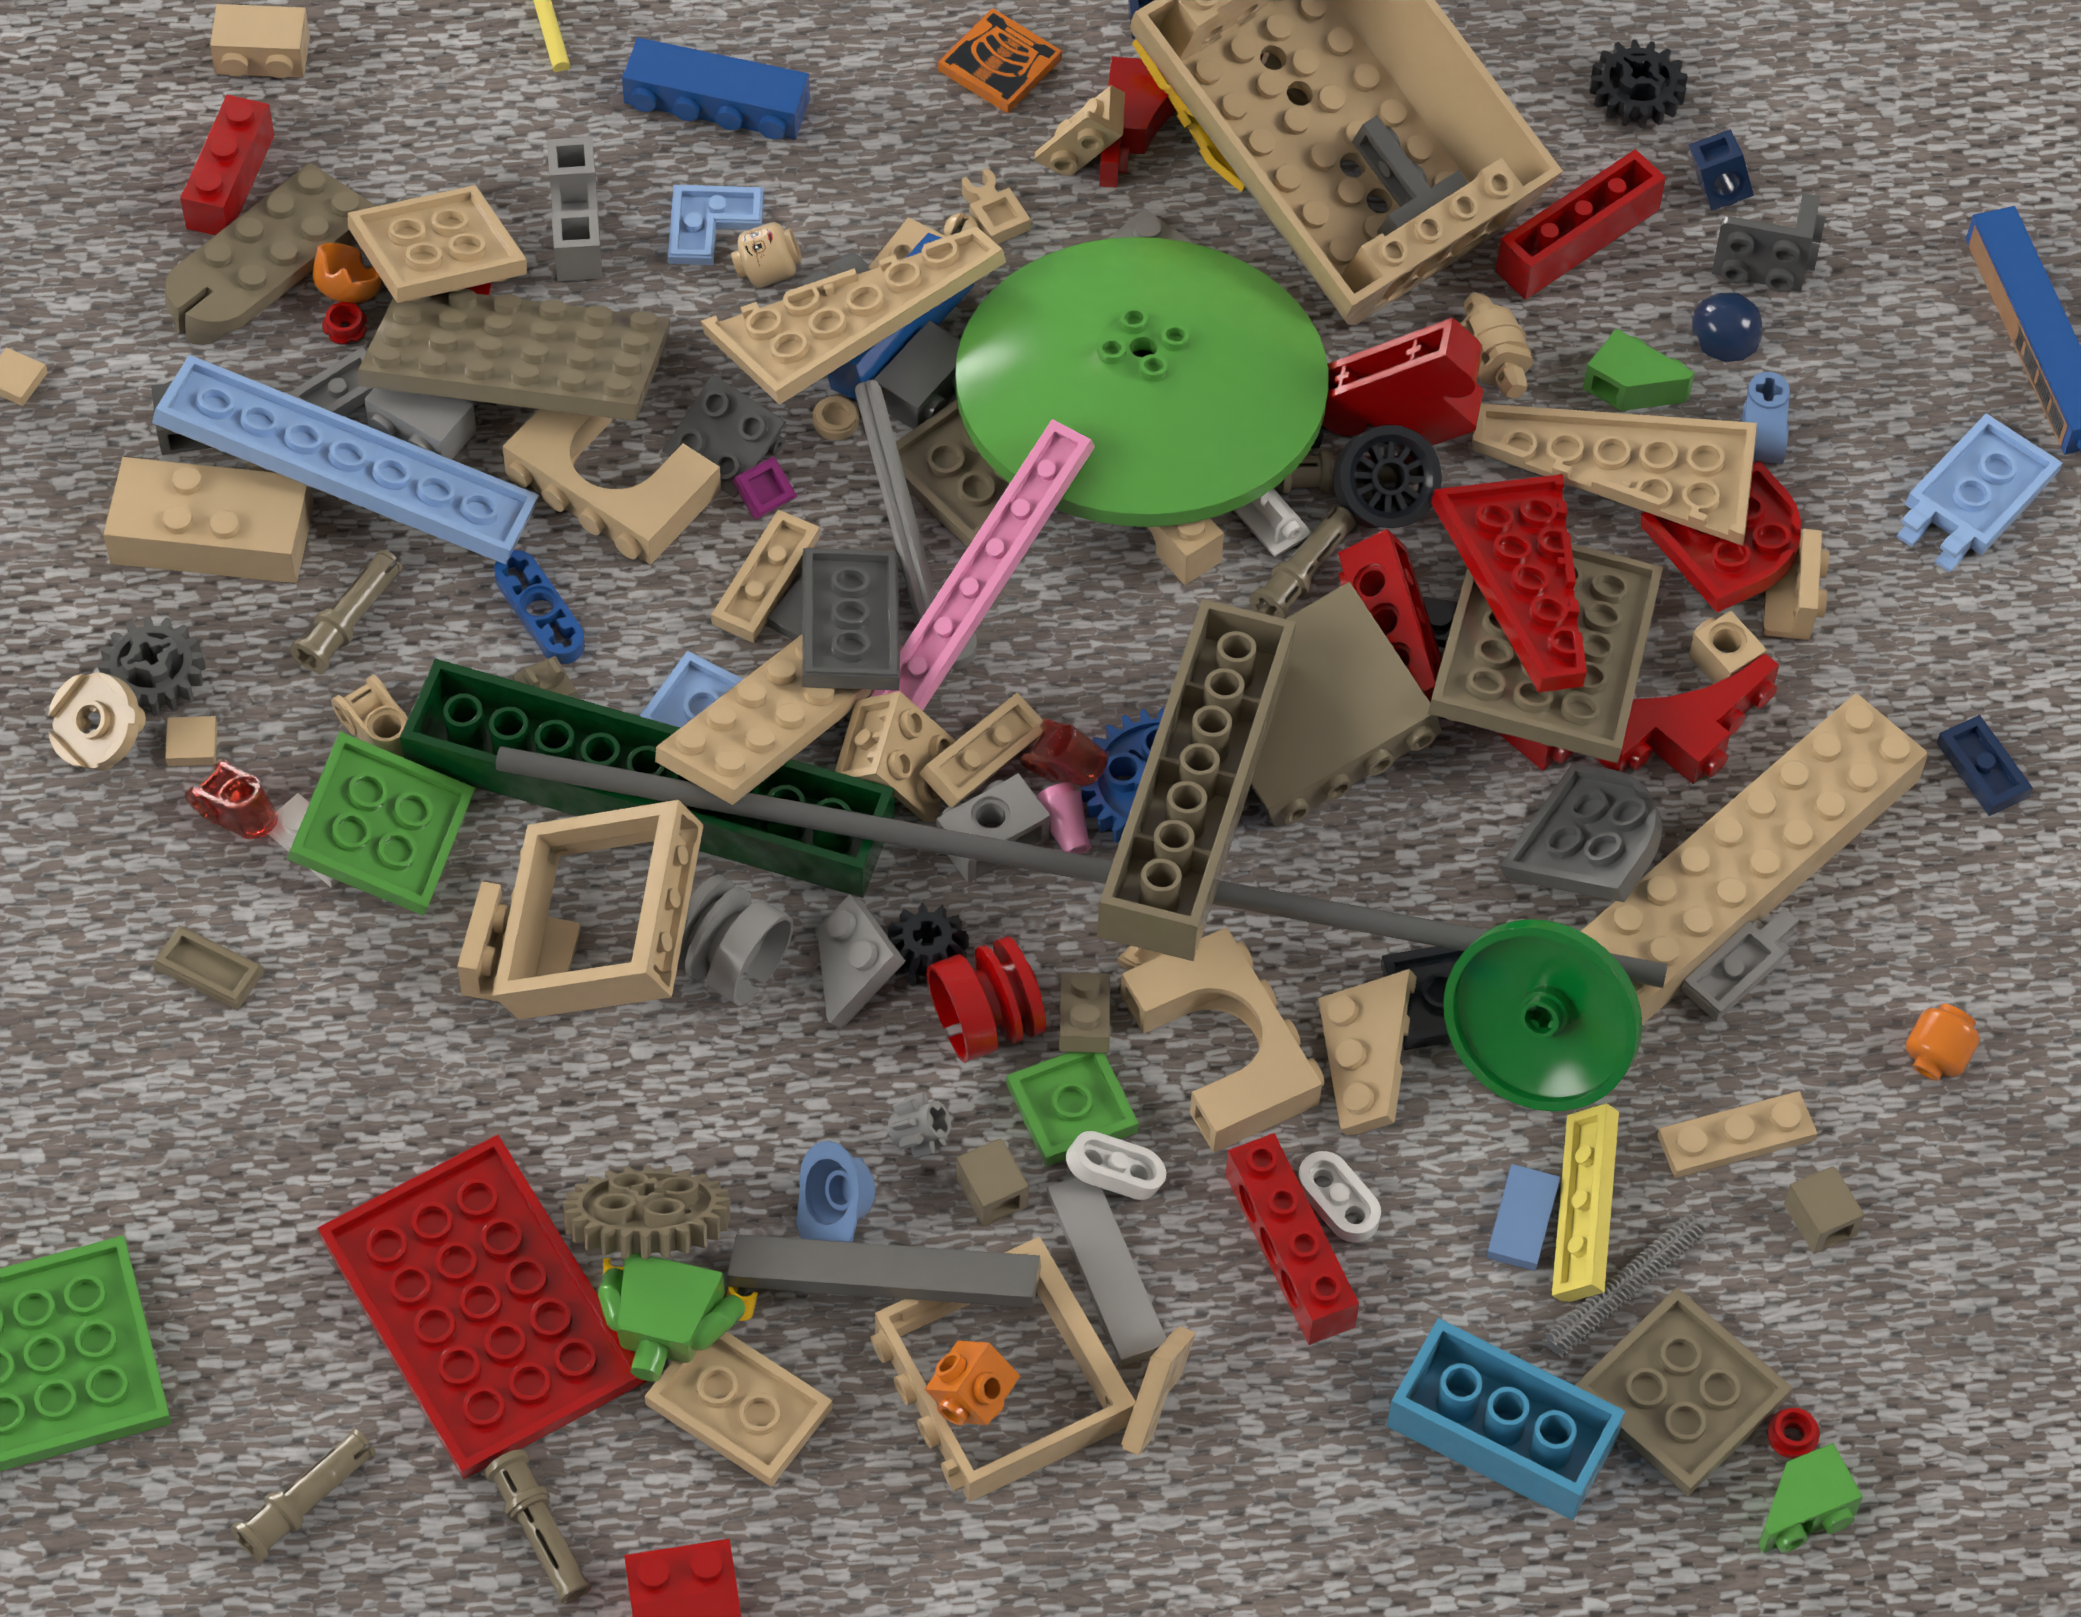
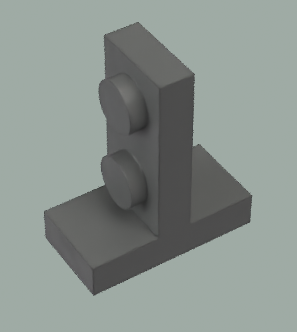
(1399, 175)

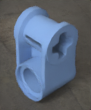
(1768, 407)

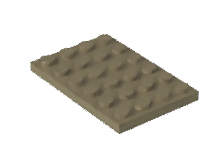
(517, 353)
(1489, 687)

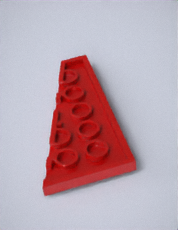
(1524, 566)

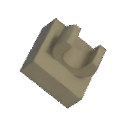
(548, 676)

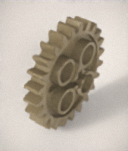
(646, 1212)

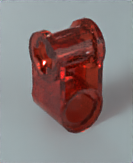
(1065, 755)
(234, 801)

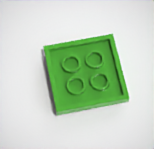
(381, 823)

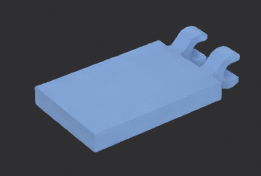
(1977, 490)

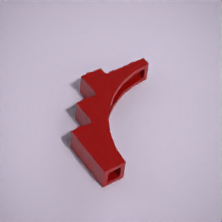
(1682, 729)

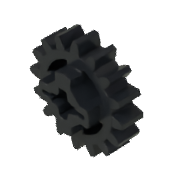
(1639, 83)

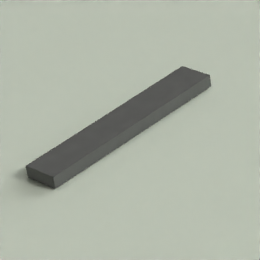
(884, 1271)

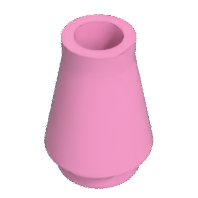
(1067, 817)

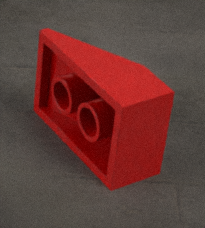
(684, 1581)

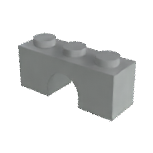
(574, 209)

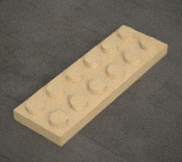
(755, 727)

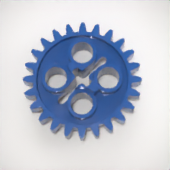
(1111, 798)

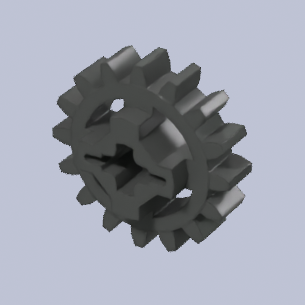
(151, 658)

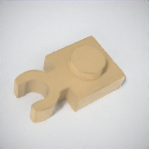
(996, 212)

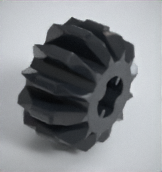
(931, 927)

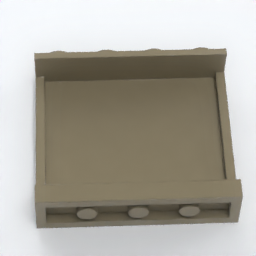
(1340, 711)

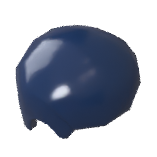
(1727, 326)

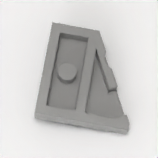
(853, 959)

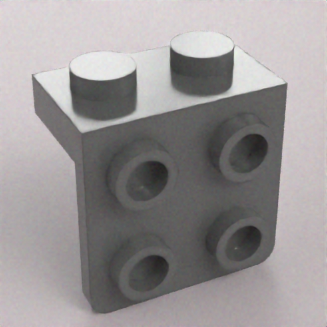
(1768, 251)

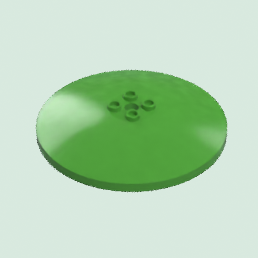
(1176, 433)

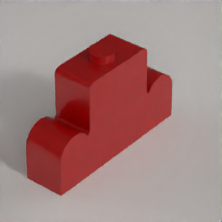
(1409, 382)

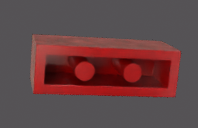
(227, 165)

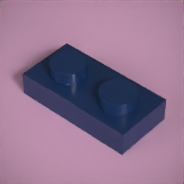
(1984, 765)

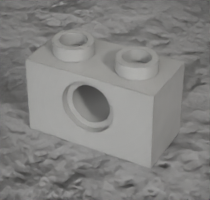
(1004, 803)

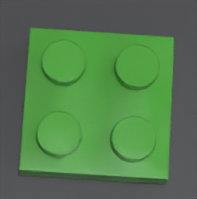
(1069, 1098)

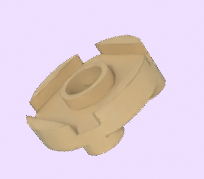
(118, 726)

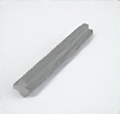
(1624, 1285)

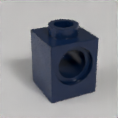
(1721, 170)

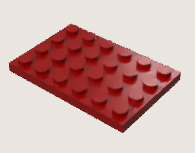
(480, 1305)

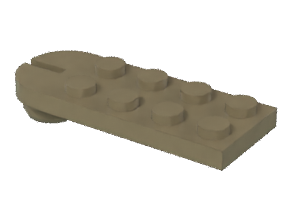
(259, 255)

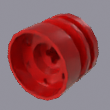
(996, 995)

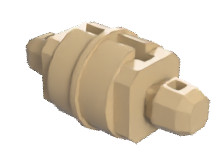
(1504, 345)

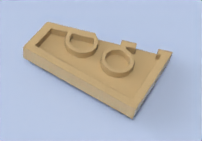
(1364, 1049)

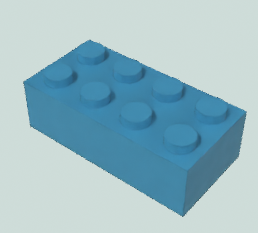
(1505, 1418)

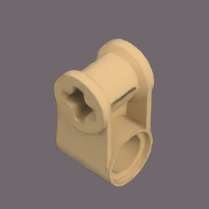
(372, 715)

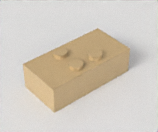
(208, 520)

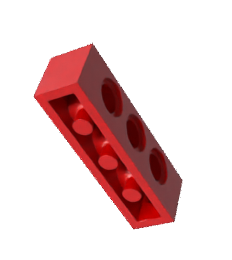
(1387, 564)
(1291, 1239)

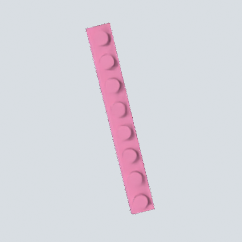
(990, 561)

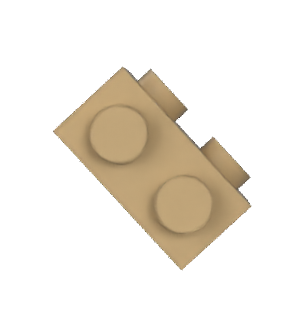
(260, 40)

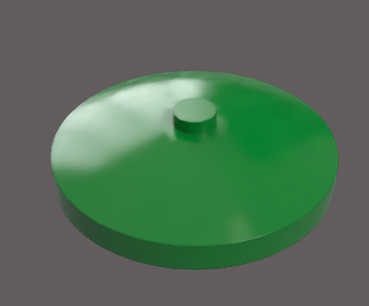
(1543, 1015)

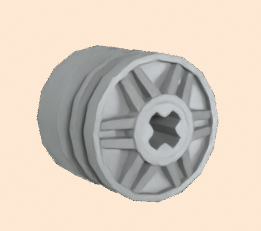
(731, 938)

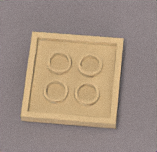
(437, 244)

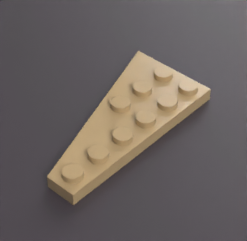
(845, 314)
(1658, 464)

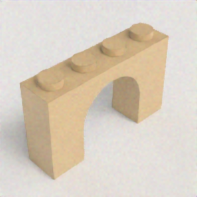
(637, 518)
(1221, 978)

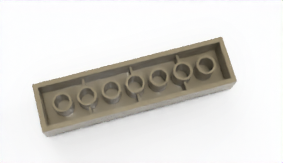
(1196, 780)

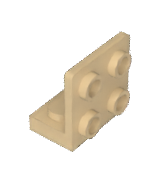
(890, 745)
(483, 944)

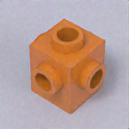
(971, 1383)

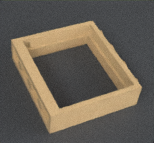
(660, 924)
(1081, 1340)

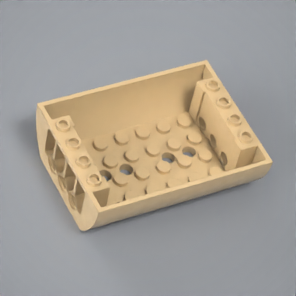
(1352, 65)

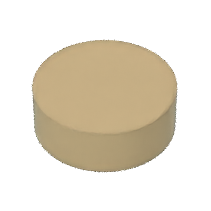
(836, 418)

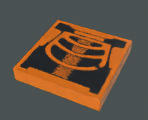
(1000, 60)

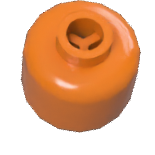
(1942, 1042)

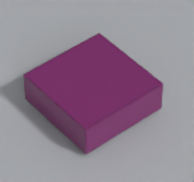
(764, 488)

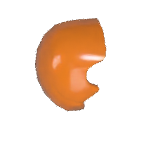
(335, 270)

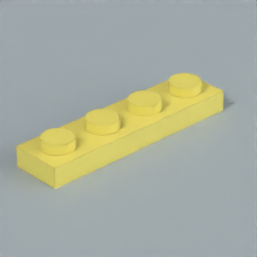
(1585, 1203)

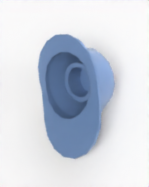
(828, 1185)

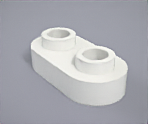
(1112, 1162)
(1343, 1196)

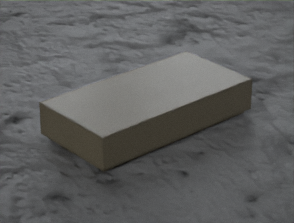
(208, 967)

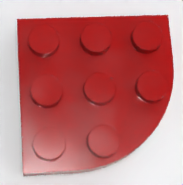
(1728, 571)

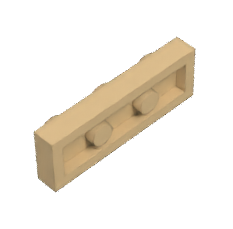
(765, 576)
(983, 750)
(1737, 1134)

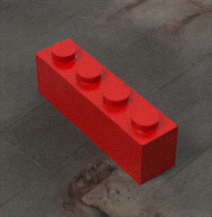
(1580, 224)

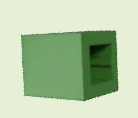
(1635, 375)
(1811, 1496)

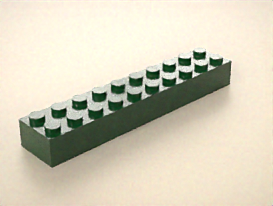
(471, 714)

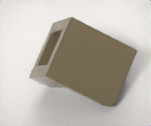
(992, 1182)
(1824, 1209)

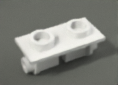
(1274, 523)

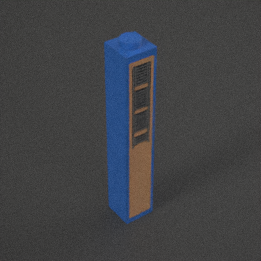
(2031, 317)

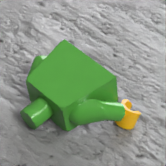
(668, 1310)

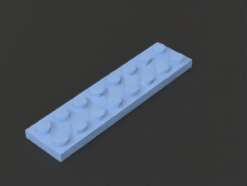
(345, 459)

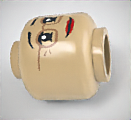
(767, 254)

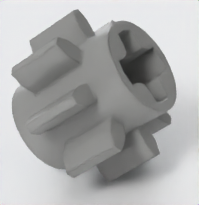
(919, 1125)

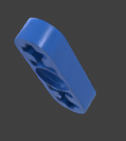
(540, 589)

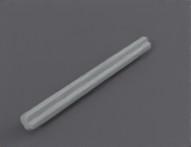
(896, 497)

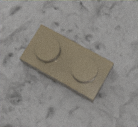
(1084, 1012)

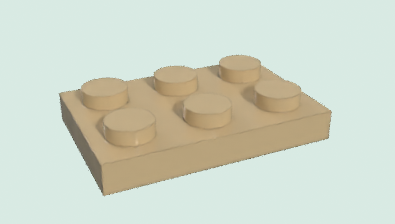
(741, 1406)

